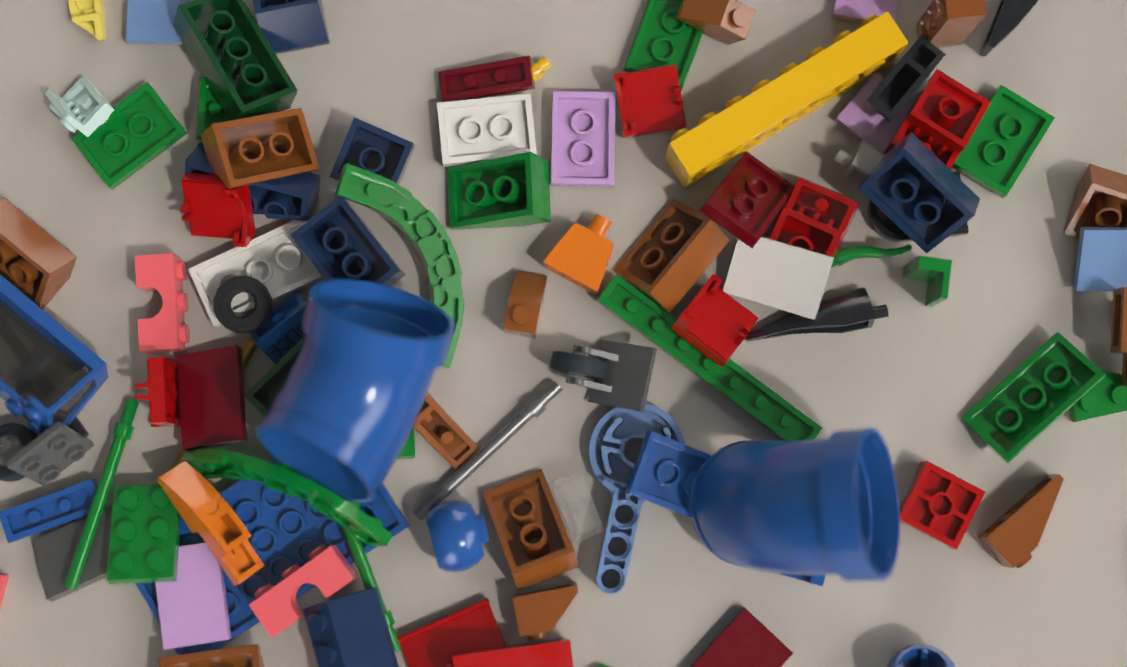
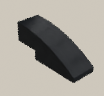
(905, 78)

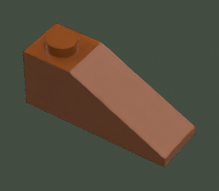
(444, 433)
(1021, 527)

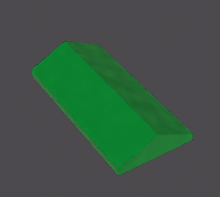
(1033, 397)

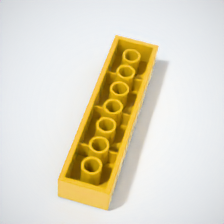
(786, 99)

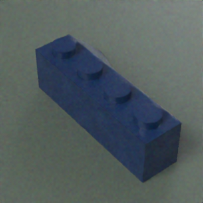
(278, 198)

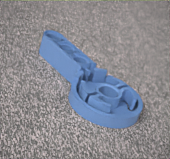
(634, 426)

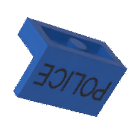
(283, 328)

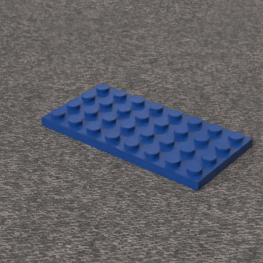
(282, 535)

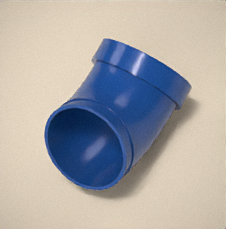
(356, 384)
(802, 506)

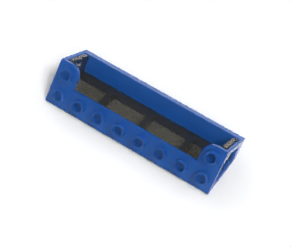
(42, 365)

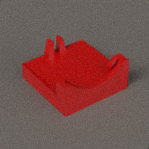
(650, 101)
(216, 209)
(715, 322)
(162, 392)
(940, 504)

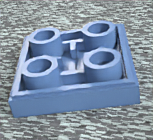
(152, 22)
(1101, 259)

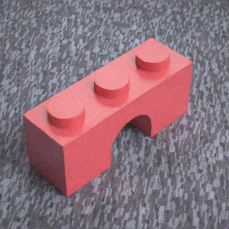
(167, 329)
(277, 605)

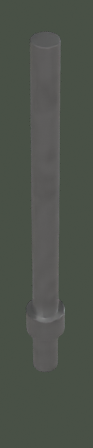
(533, 408)

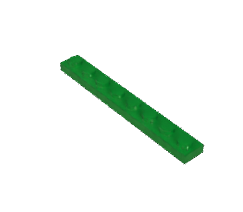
(728, 380)

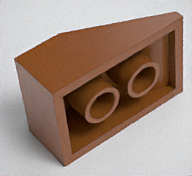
(530, 529)

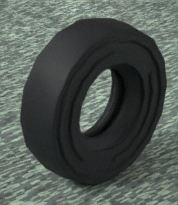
(234, 286)

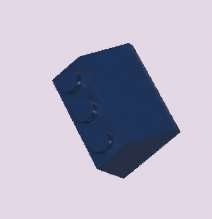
(919, 193)
(345, 246)
(351, 631)

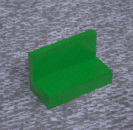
(933, 270)

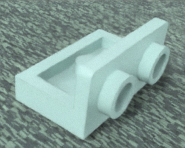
(81, 107)

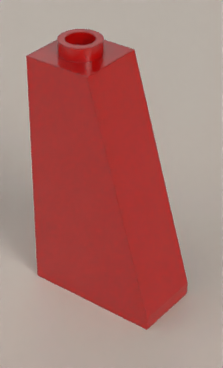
(531, 654)

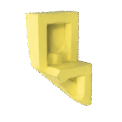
(90, 16)

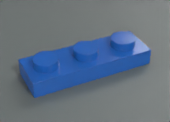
(48, 511)

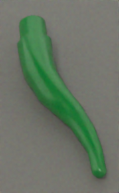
(854, 252)

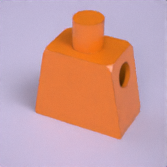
(583, 254)

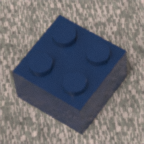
(374, 151)

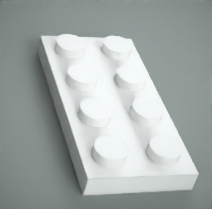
(270, 258)

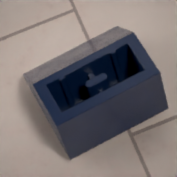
(292, 23)

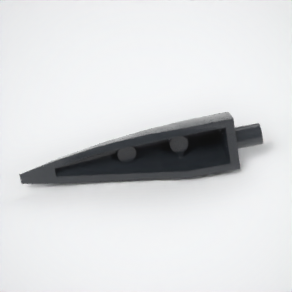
(836, 314)

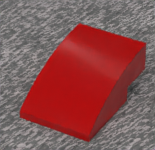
(943, 117)
(815, 218)

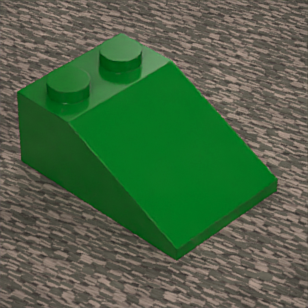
(499, 192)

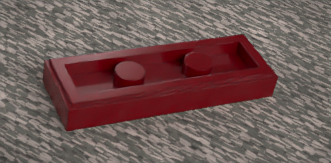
(487, 79)

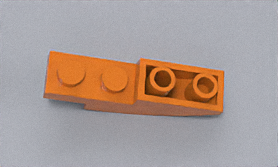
(214, 519)

